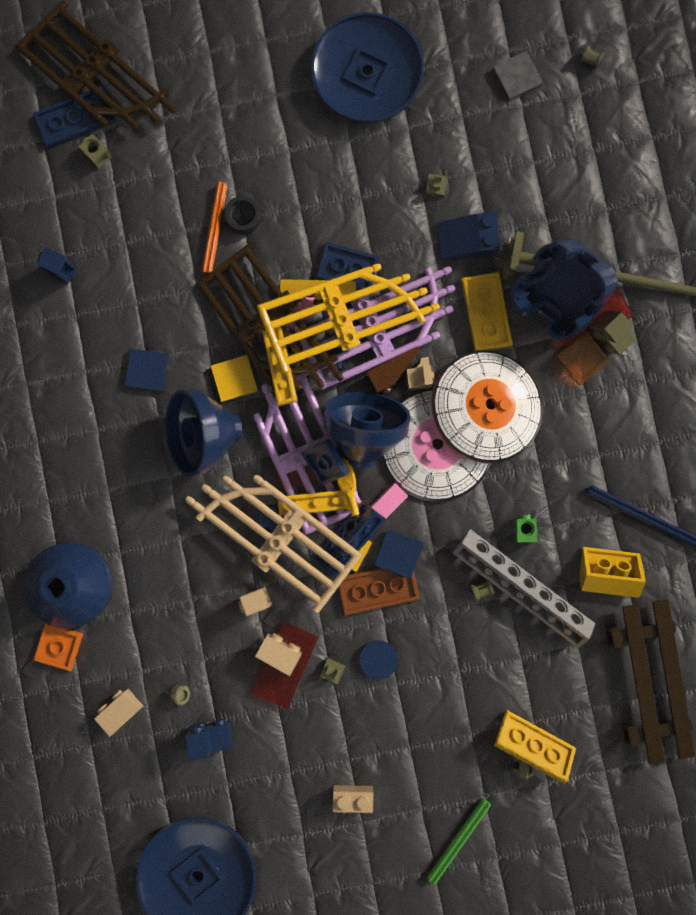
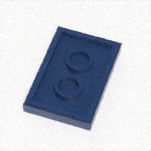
(341, 261)

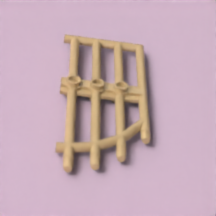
(277, 541)

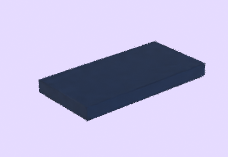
(69, 120)

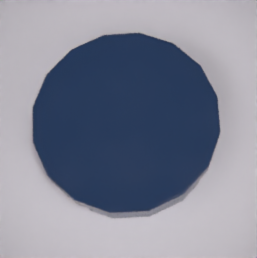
(378, 659)

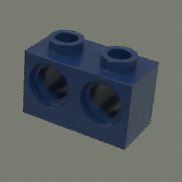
(56, 265)

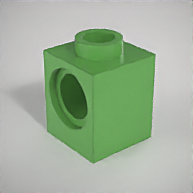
(531, 536)

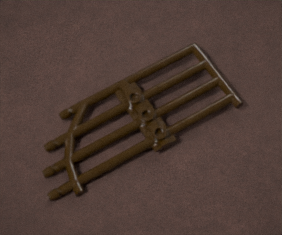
(88, 68)
(254, 326)

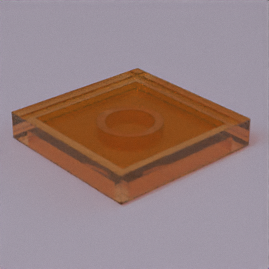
(583, 358)

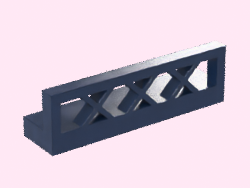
(363, 530)

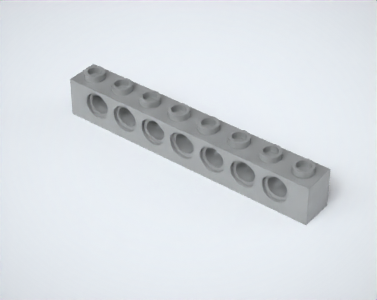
(524, 589)

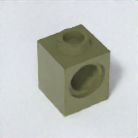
(99, 157)

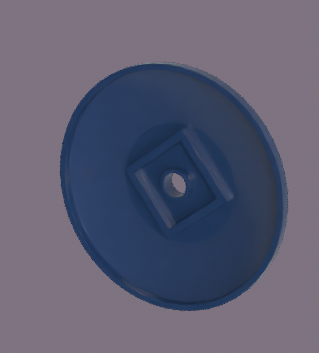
(372, 43)
(193, 845)

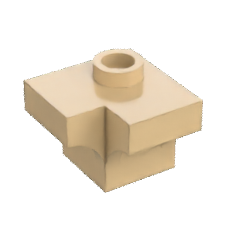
(421, 376)

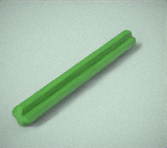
(458, 841)

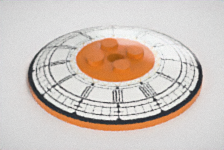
(462, 413)

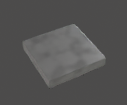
(517, 75)

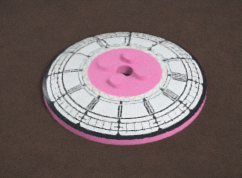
(421, 468)

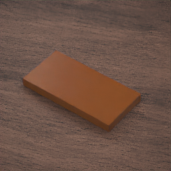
(376, 590)

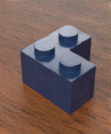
(208, 738)

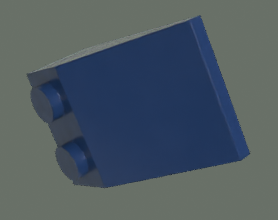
(469, 236)

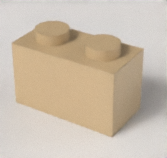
(255, 601)
(279, 654)
(118, 712)
(353, 799)

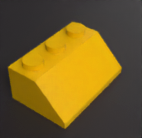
(611, 572)

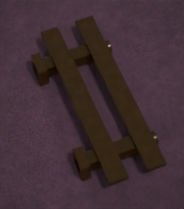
(651, 729)

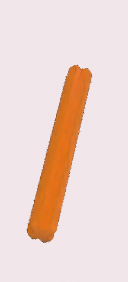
(214, 227)

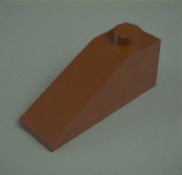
(387, 374)

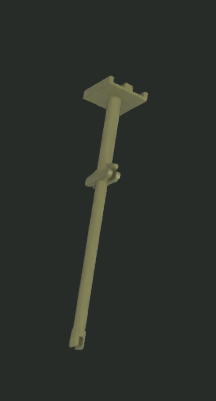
(515, 256)

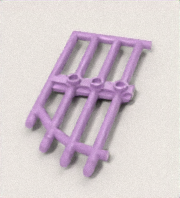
(381, 340)
(293, 459)

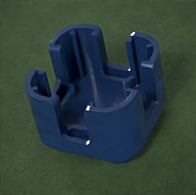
(565, 287)

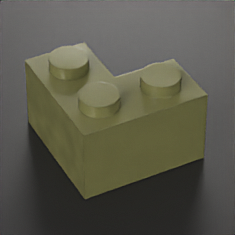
(614, 331)

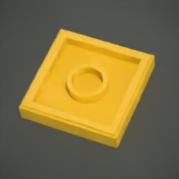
(234, 378)

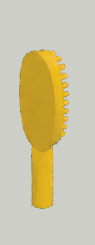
(348, 486)

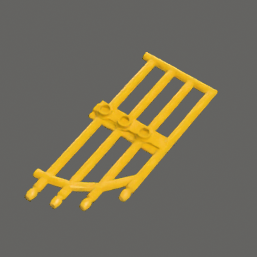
(339, 315)

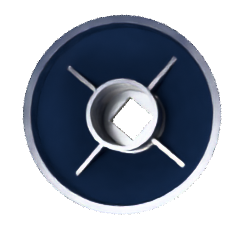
(365, 425)
(199, 431)
(86, 583)

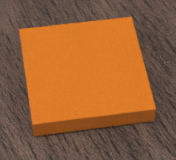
(58, 647)

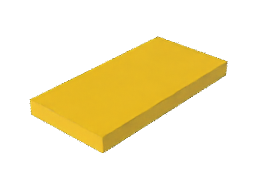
(486, 312)
(535, 747)

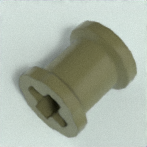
(592, 57)
(482, 589)

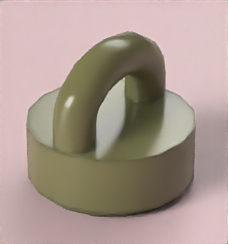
(179, 694)

